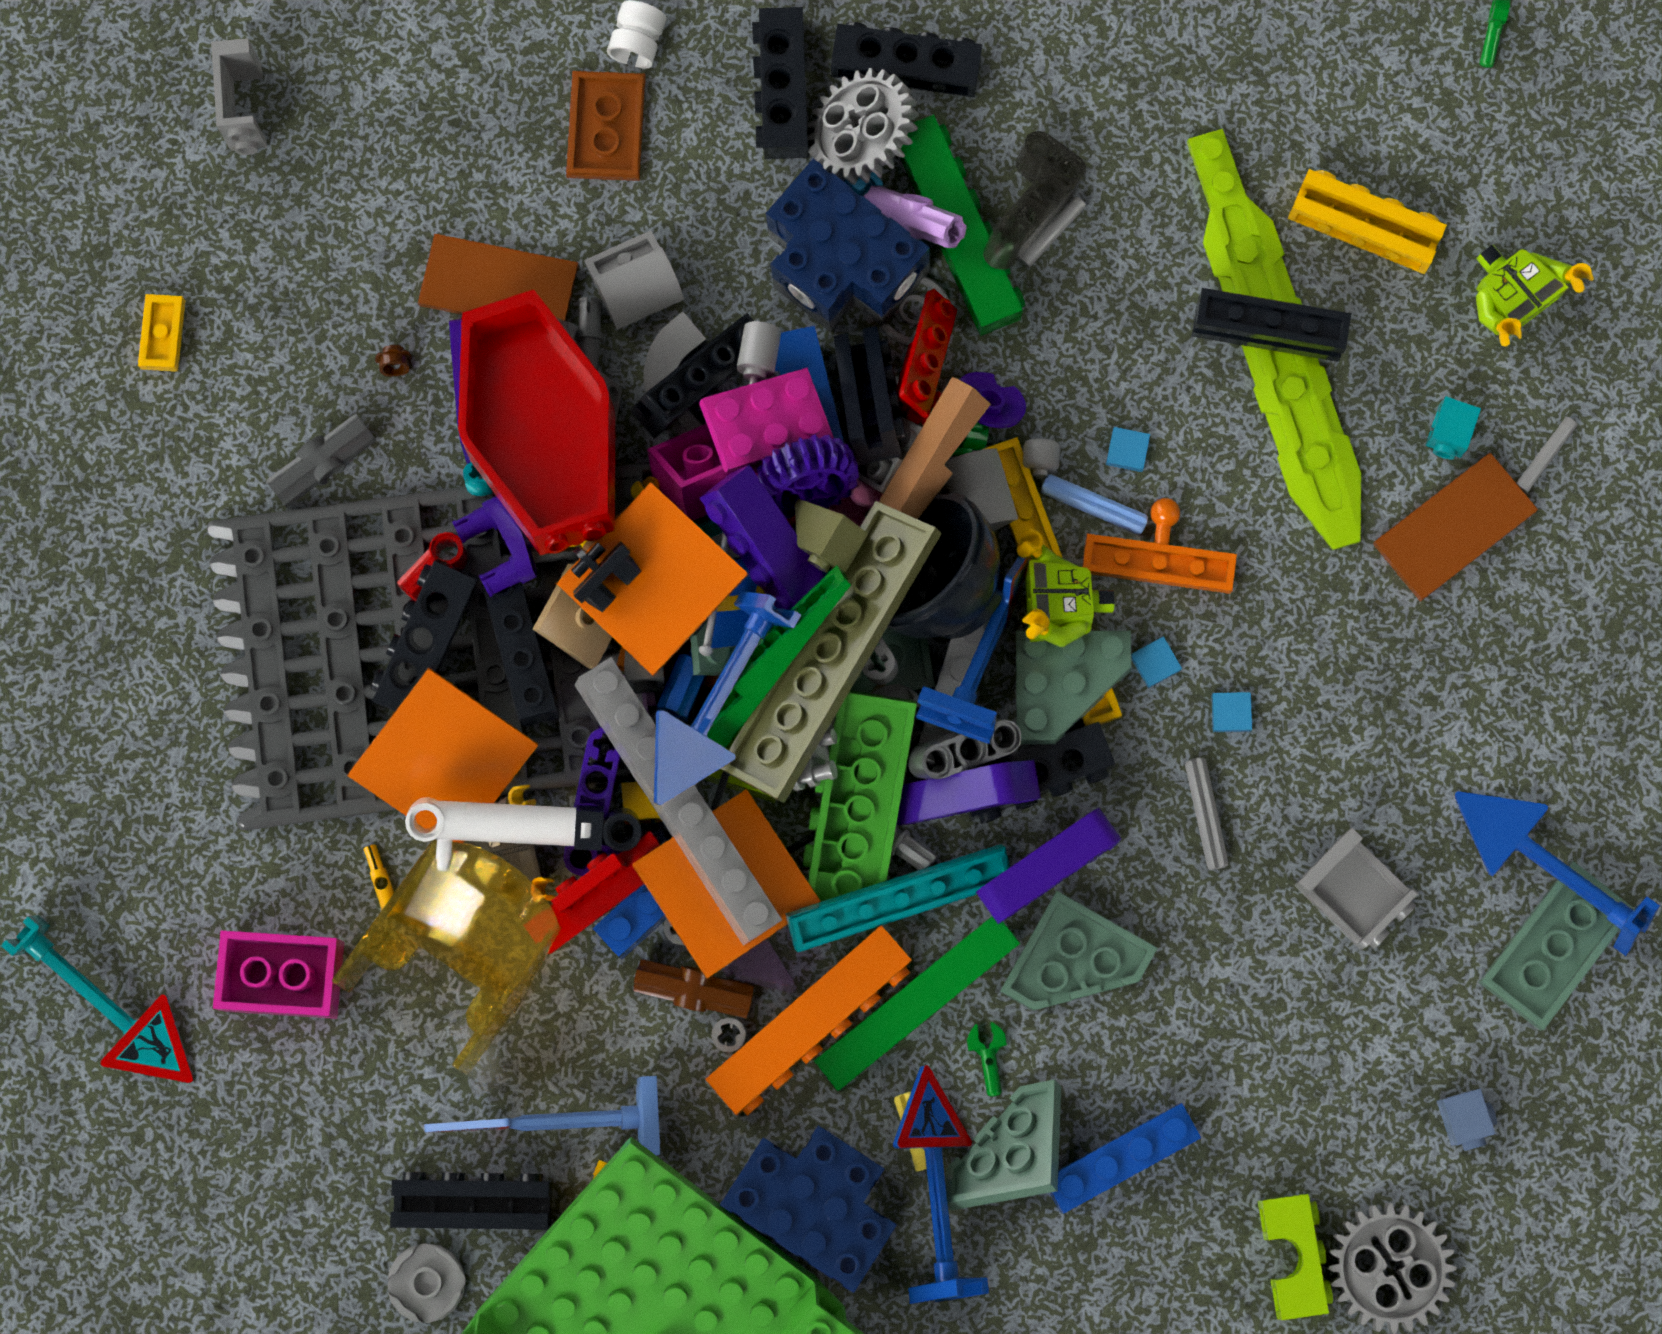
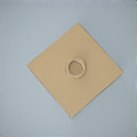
(572, 628)

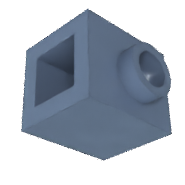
(1467, 1119)

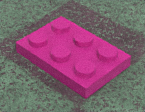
(762, 417)

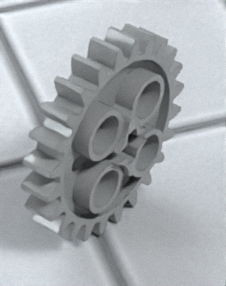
(863, 125)
(1420, 1249)

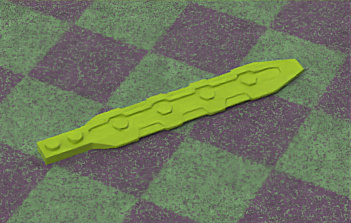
(1288, 387)

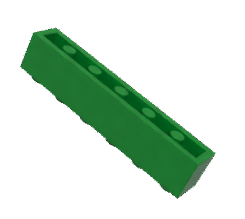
(940, 177)

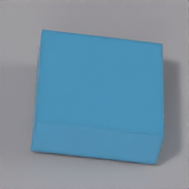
(1128, 449)
(1156, 662)
(1231, 712)

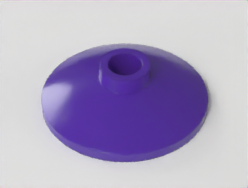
(1006, 403)

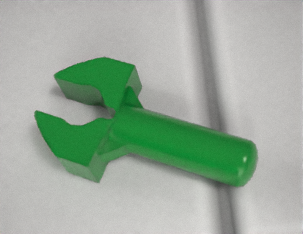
(1496, 19)
(988, 1057)

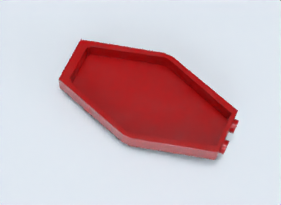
(537, 422)

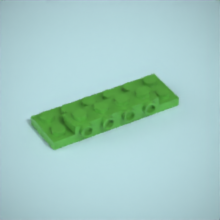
(861, 805)

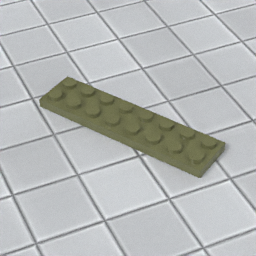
(809, 693)

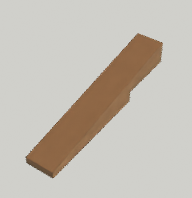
(924, 467)

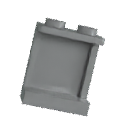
(1356, 891)

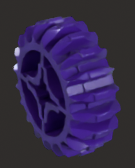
(811, 471)

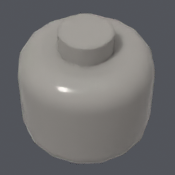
(1041, 456)

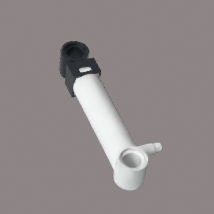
(523, 824)

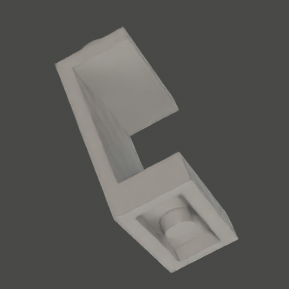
(235, 62)

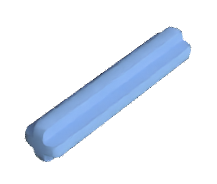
(1094, 504)

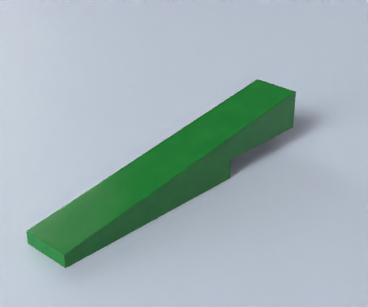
(775, 654)
(916, 1002)

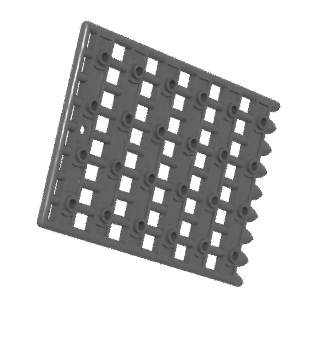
(266, 669)

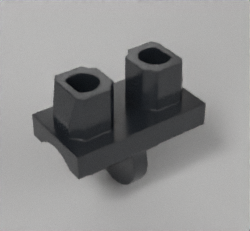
(592, 588)

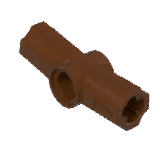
(692, 990)

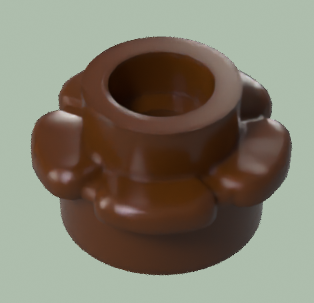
(393, 356)

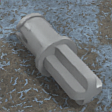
(911, 850)

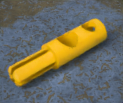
(384, 894)

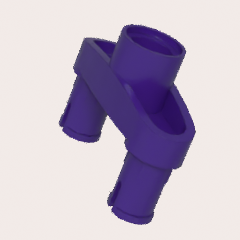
(521, 564)

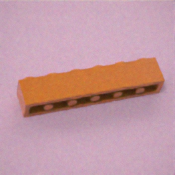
(809, 1020)

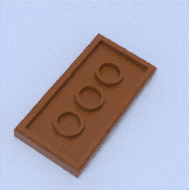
(474, 274)
(1455, 526)

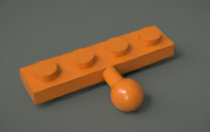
(1158, 560)

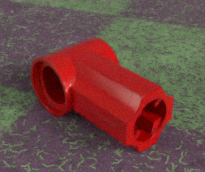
(409, 580)

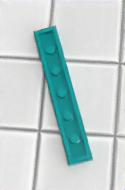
(895, 898)

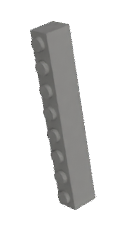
(686, 814)

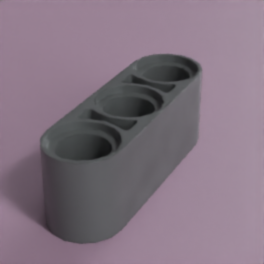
(948, 756)

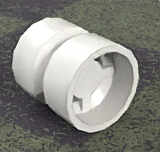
(637, 32)

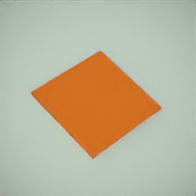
(678, 584)
(441, 749)
(691, 906)

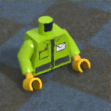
(1522, 288)
(1058, 595)

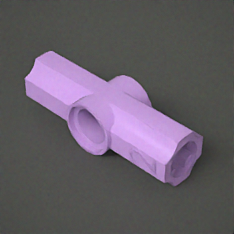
(919, 216)

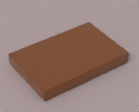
(606, 125)

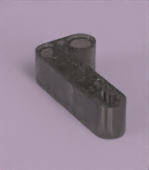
(1055, 179)

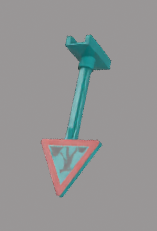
(148, 1044)

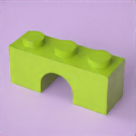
(1304, 1290)

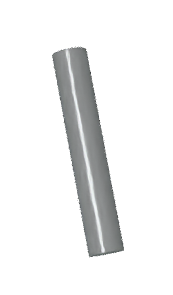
(1052, 232)
(1546, 454)

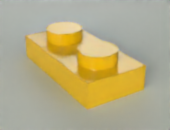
(161, 332)

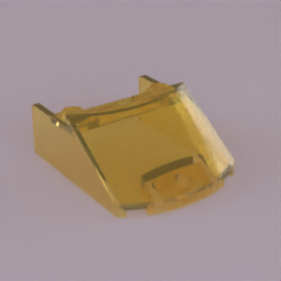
(474, 919)

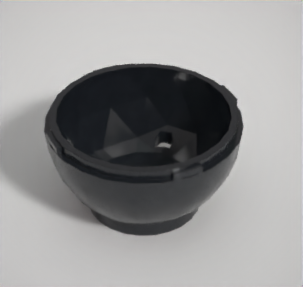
(959, 592)

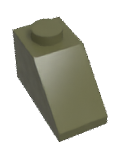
(827, 536)

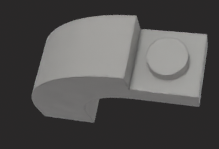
(669, 350)

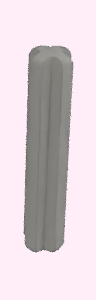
(1206, 813)

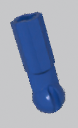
(681, 688)

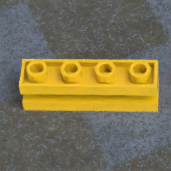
(1367, 220)

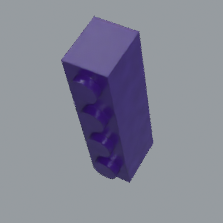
(761, 537)

